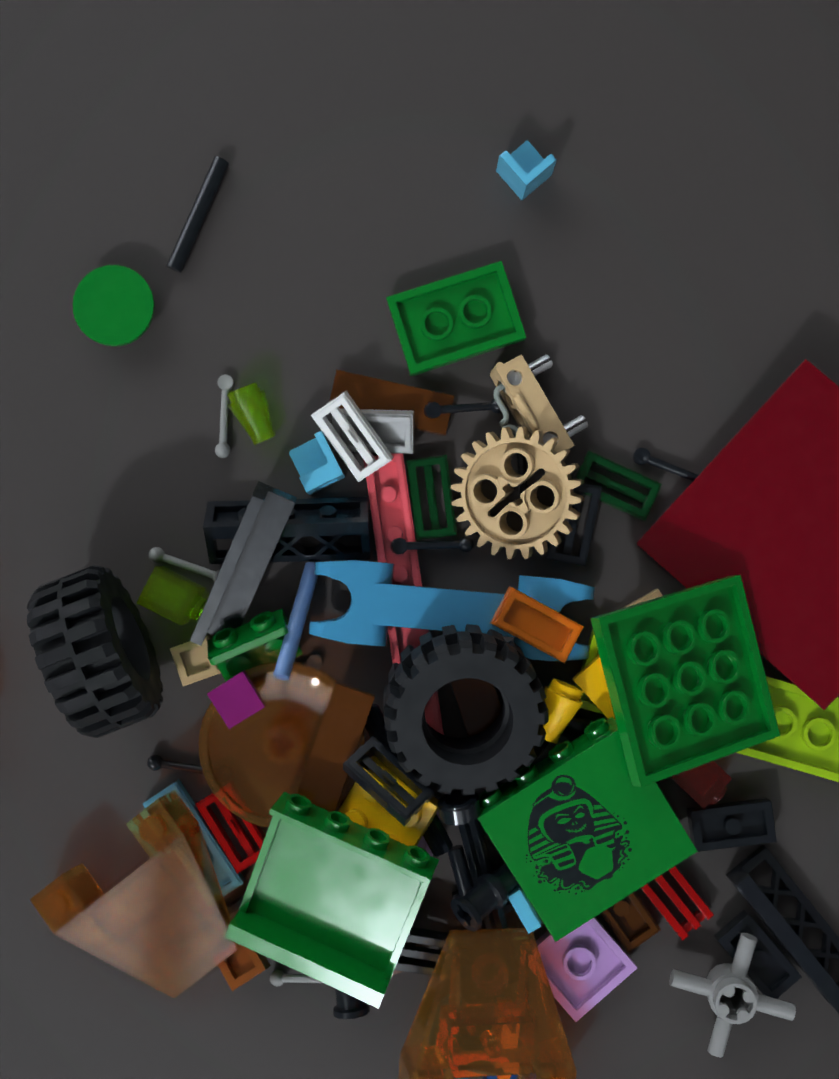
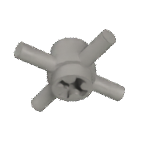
(734, 1010)

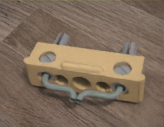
(529, 403)

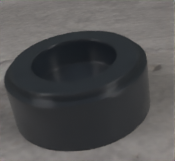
(458, 809)

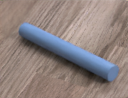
(296, 623)

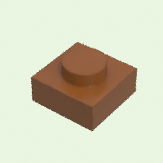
(243, 966)

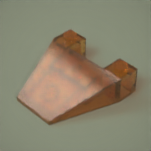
(162, 918)
(487, 1013)

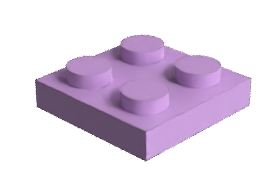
(583, 966)

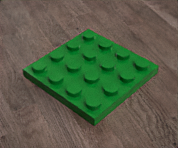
(685, 679)

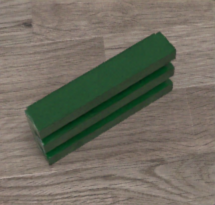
(445, 479)
(647, 501)

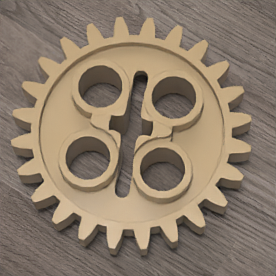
(494, 464)

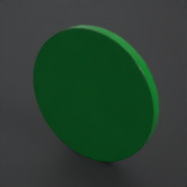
(113, 305)

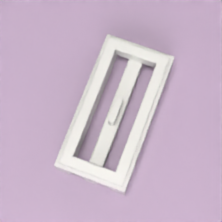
(364, 426)

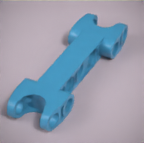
(381, 604)

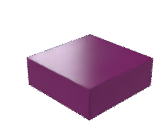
(236, 699)

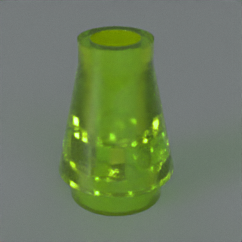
(252, 412)

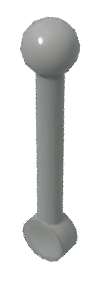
(226, 384)
(157, 555)
(278, 977)

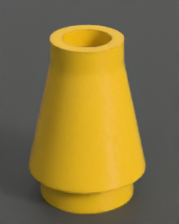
(562, 705)

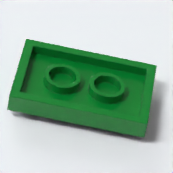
(456, 318)

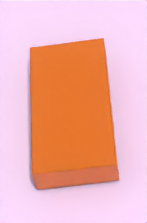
(536, 624)

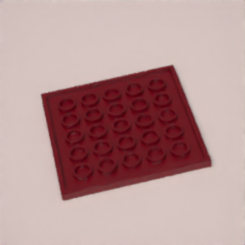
(774, 519)

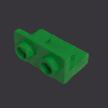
(249, 644)

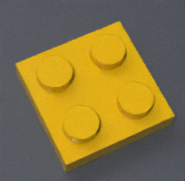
(369, 813)

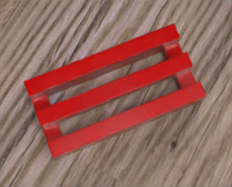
(223, 839)
(692, 920)

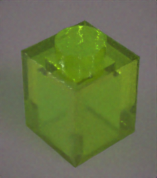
(173, 596)

